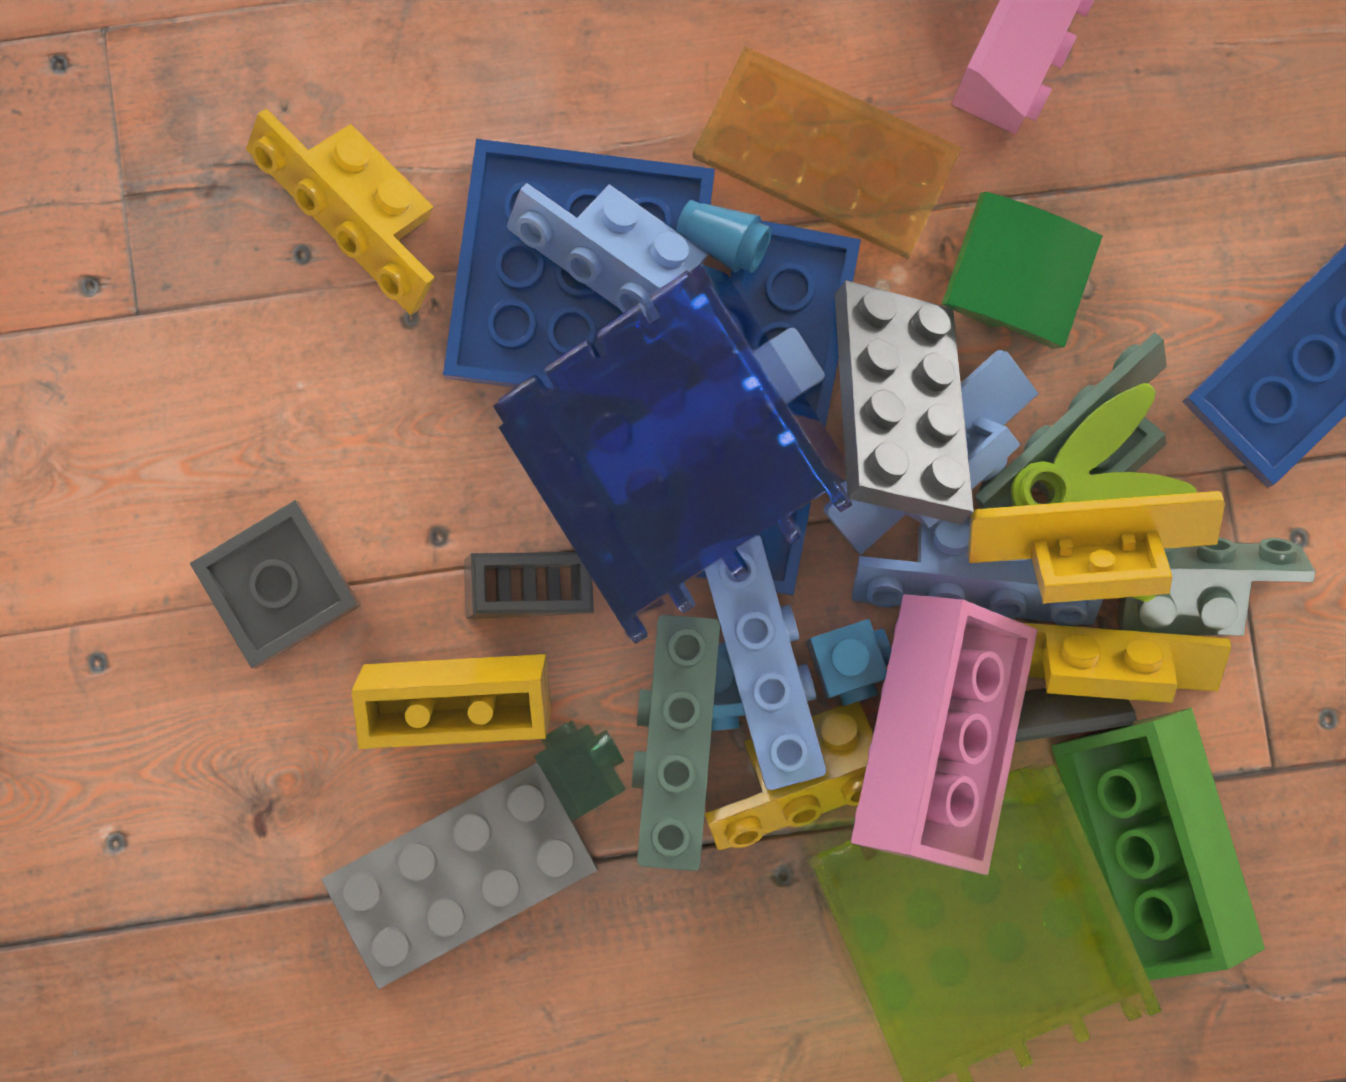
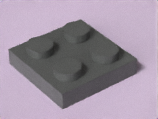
(275, 584)

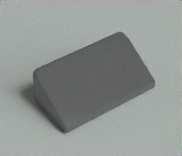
(1059, 714)

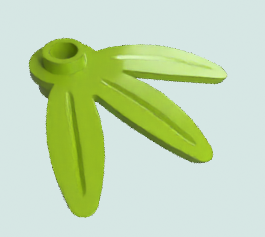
(1088, 447)

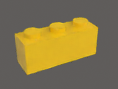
(452, 701)

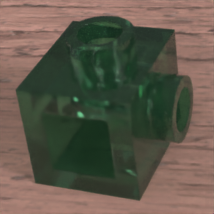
(581, 767)

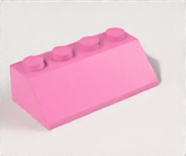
(1013, 58)
(944, 733)

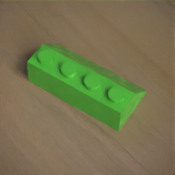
(1162, 843)

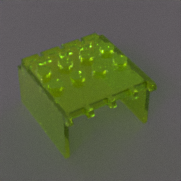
(978, 960)

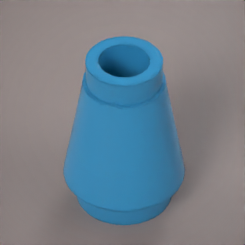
(726, 234)

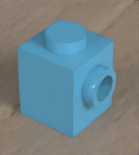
(850, 661)

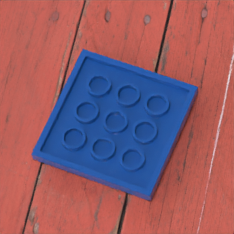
(511, 301)

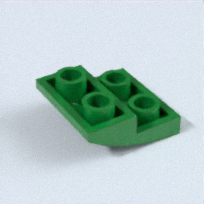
(1022, 269)

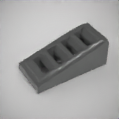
(504, 607)

